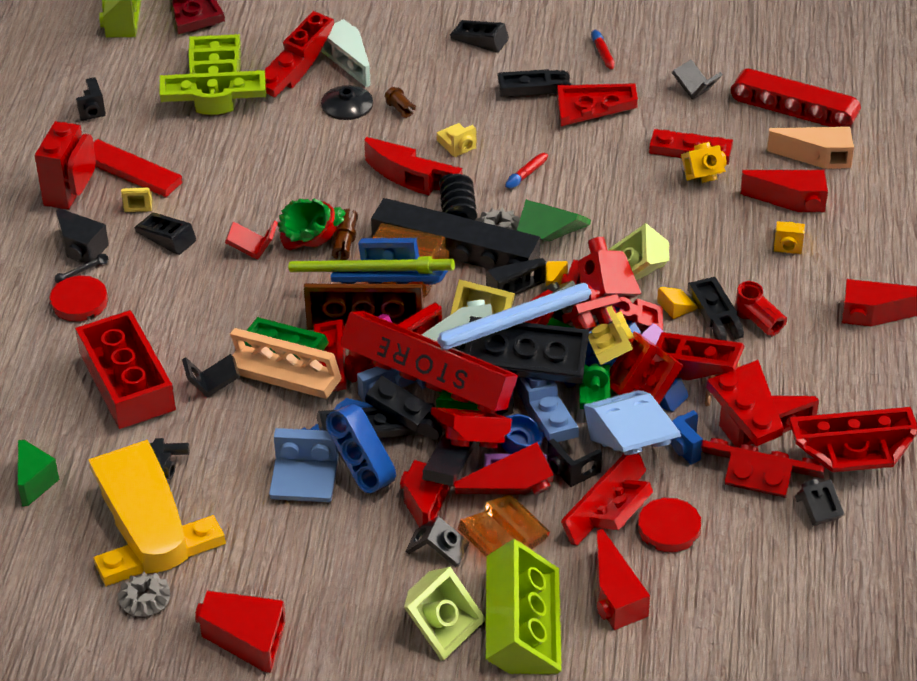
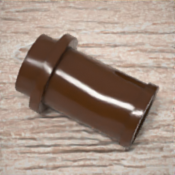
(396, 98)

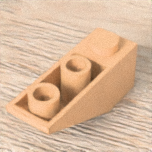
(814, 145)

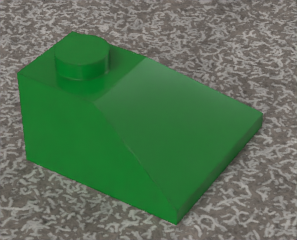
(549, 221)

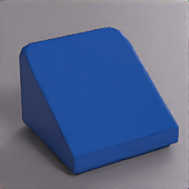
(675, 396)

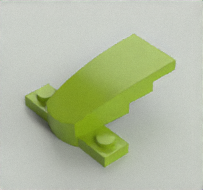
(213, 76)

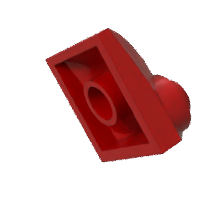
(472, 425)

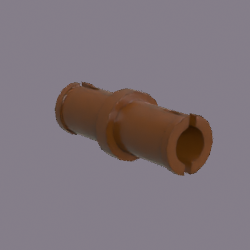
(345, 235)

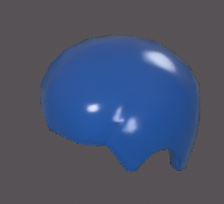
(522, 434)

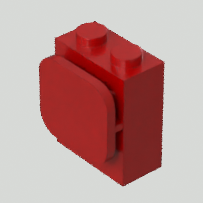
(64, 164)

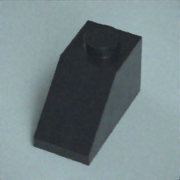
(81, 236)

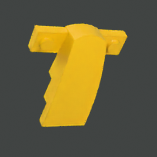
(146, 516)

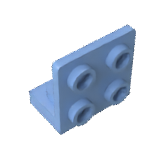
(304, 465)

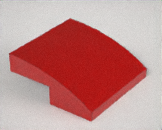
(644, 369)

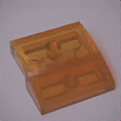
(500, 523)

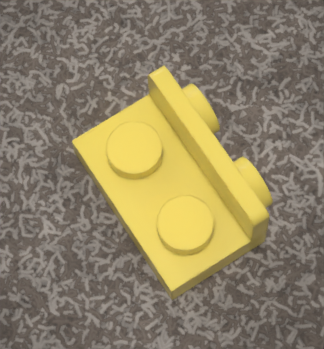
(611, 339)

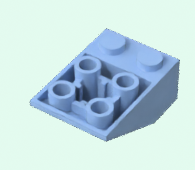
(629, 422)

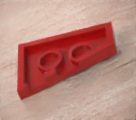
(594, 101)
(748, 402)

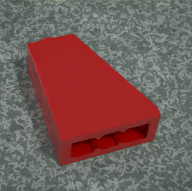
(243, 626)

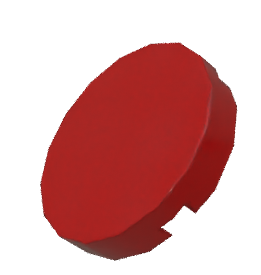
(78, 298)
(669, 524)

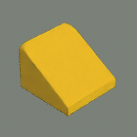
(555, 271)
(675, 302)

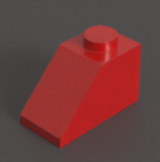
(421, 496)

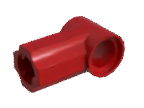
(754, 306)

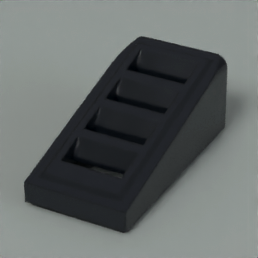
(482, 34)
(169, 233)
(508, 276)

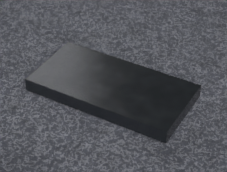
(535, 351)

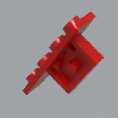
(759, 470)
(610, 500)

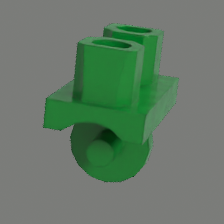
(595, 384)

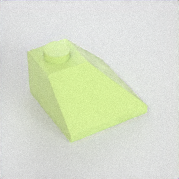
(644, 250)
(443, 610)

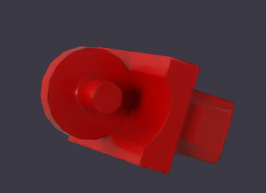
(583, 312)

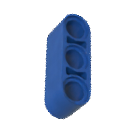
(361, 448)

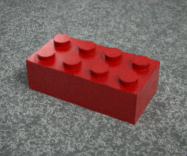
(125, 369)

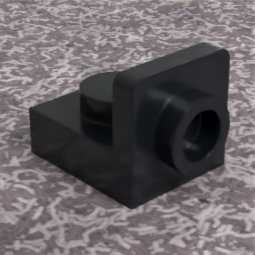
(92, 103)
(820, 501)

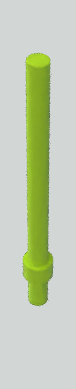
(423, 265)

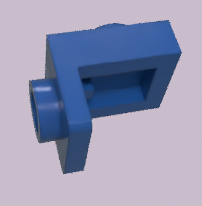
(690, 442)

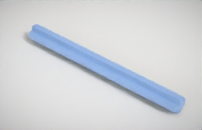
(513, 316)

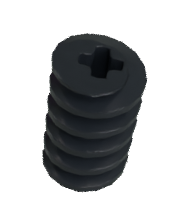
(458, 195)

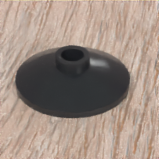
(347, 102)

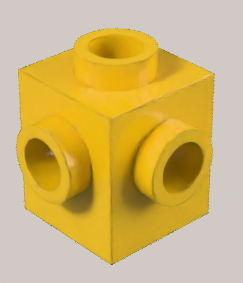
(704, 162)

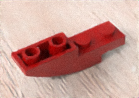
(298, 54)
(404, 168)

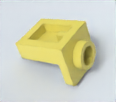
(457, 139)

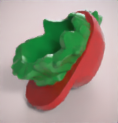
(308, 223)

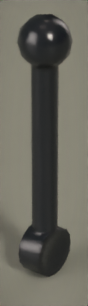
(101, 259)

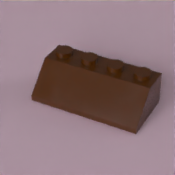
(336, 301)

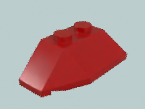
(856, 438)

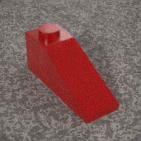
(787, 188)
(877, 302)
(701, 355)
(786, 406)
(514, 475)
(620, 592)

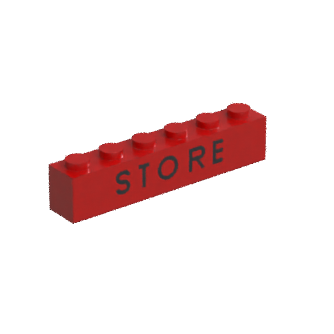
(425, 360)

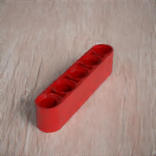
(795, 98)

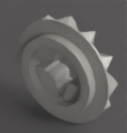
(507, 219)
(147, 603)

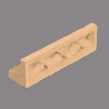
(284, 368)

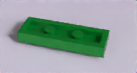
(288, 333)

